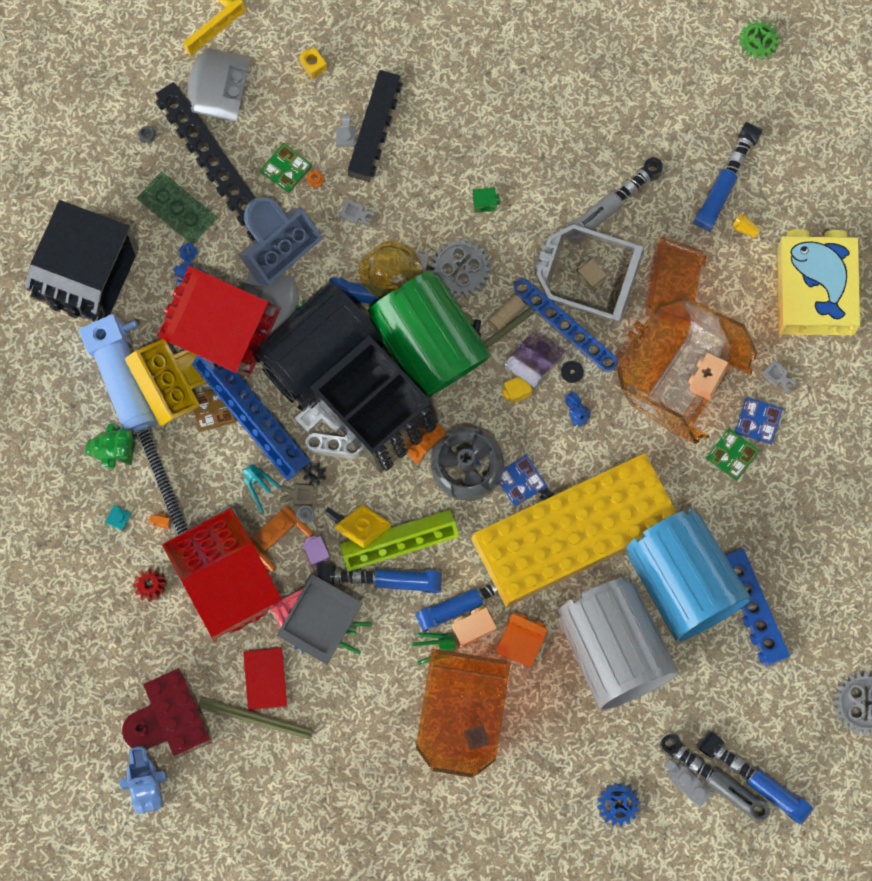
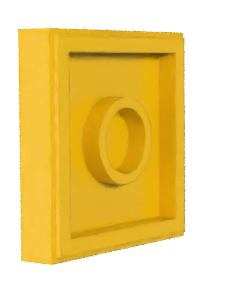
(363, 526)

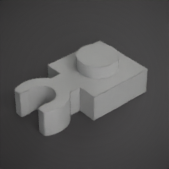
(354, 212)
(777, 375)

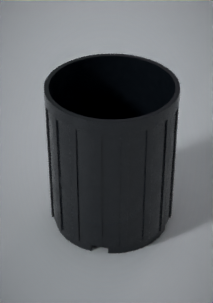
(313, 343)

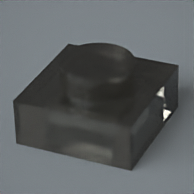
(476, 737)

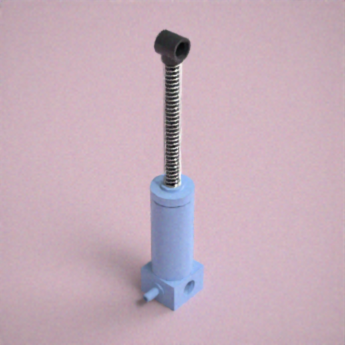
(109, 345)

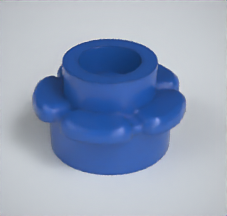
(188, 256)
(572, 399)

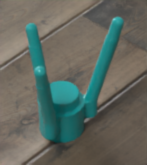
(254, 475)

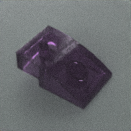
(534, 358)

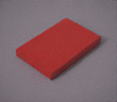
(265, 679)

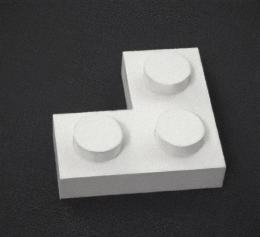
(312, 417)

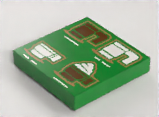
(286, 168)
(732, 454)

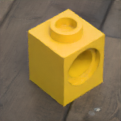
(316, 69)
(516, 390)

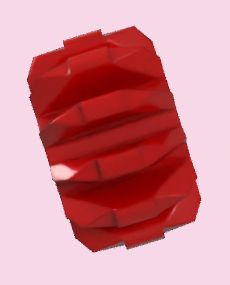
(156, 581)

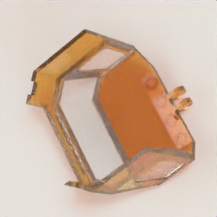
(666, 354)

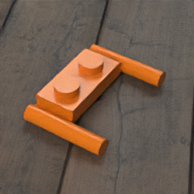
(275, 530)

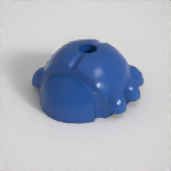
(576, 412)

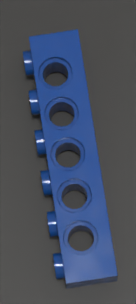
(779, 651)

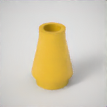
(745, 225)

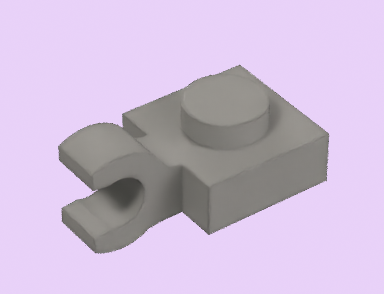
(345, 135)

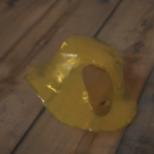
(389, 260)

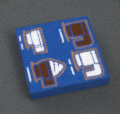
(759, 420)
(521, 481)

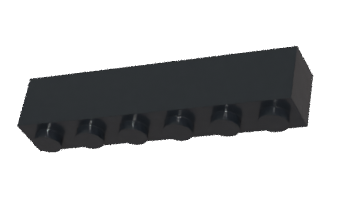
(374, 125)

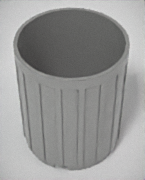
(616, 643)

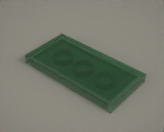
(177, 208)

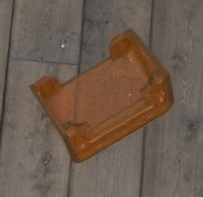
(675, 272)

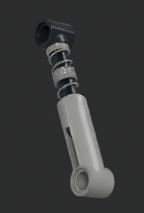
(613, 201)

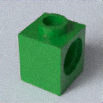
(485, 200)

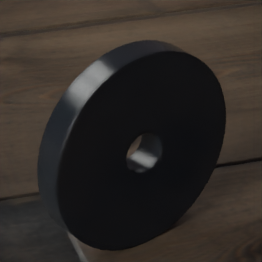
(572, 378)

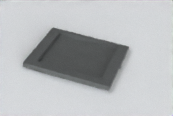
(319, 619)

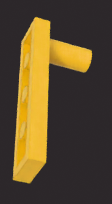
(233, 10)

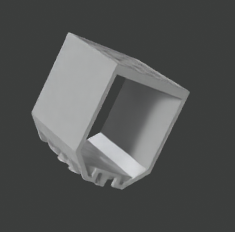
(550, 254)

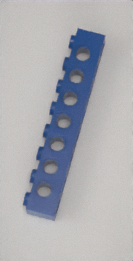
(254, 417)

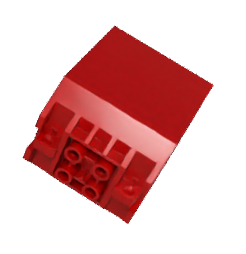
(218, 321)
(222, 574)

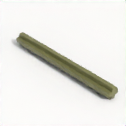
(255, 718)

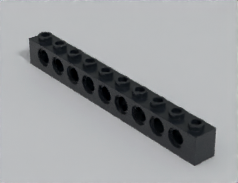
(172, 95)

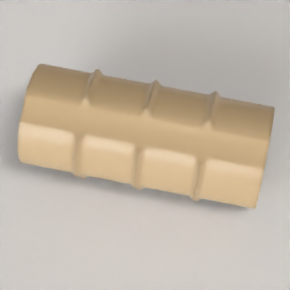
(506, 313)

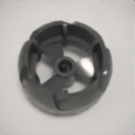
(483, 445)

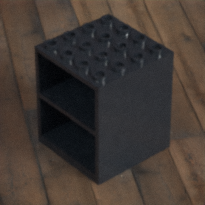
(375, 404)

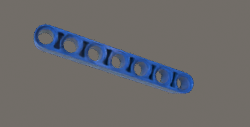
(561, 317)

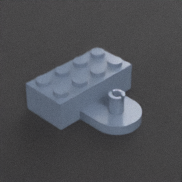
(279, 239)

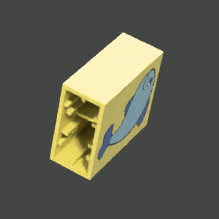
(818, 284)

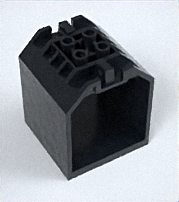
(81, 262)

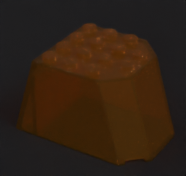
(459, 696)

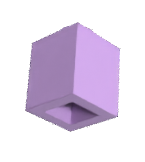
(316, 550)

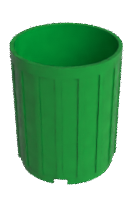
(428, 333)

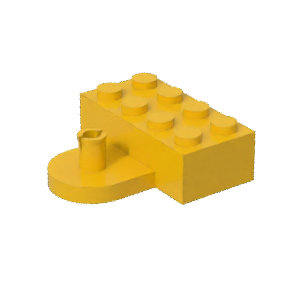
(166, 380)

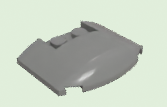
(217, 84)
(280, 292)

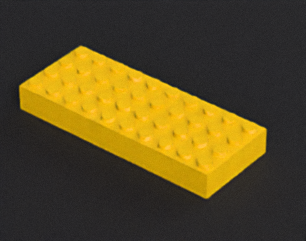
(572, 530)

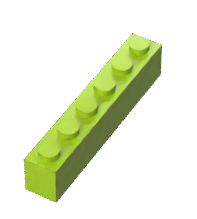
(401, 540)

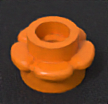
(315, 183)

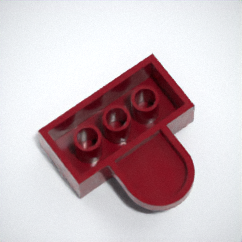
(168, 719)

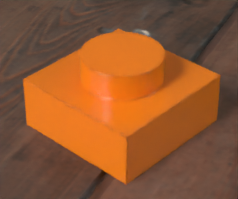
(160, 520)

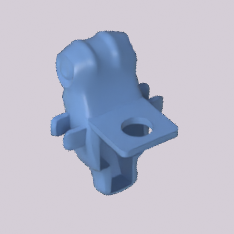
(143, 782)

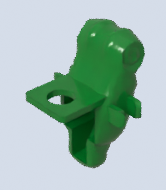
(112, 446)

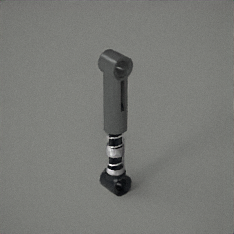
(716, 779)

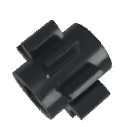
(317, 469)

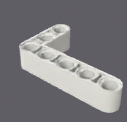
(325, 440)

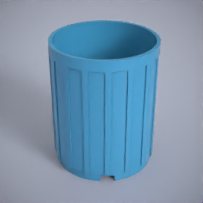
(687, 574)

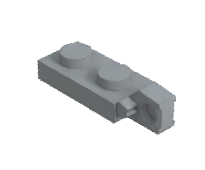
(688, 783)

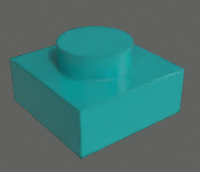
(118, 518)

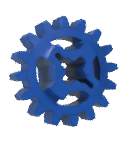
(629, 813)

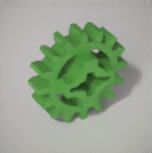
(754, 45)

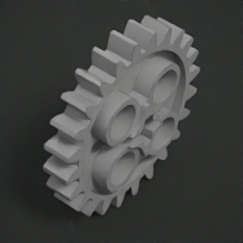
(475, 277)
(847, 702)

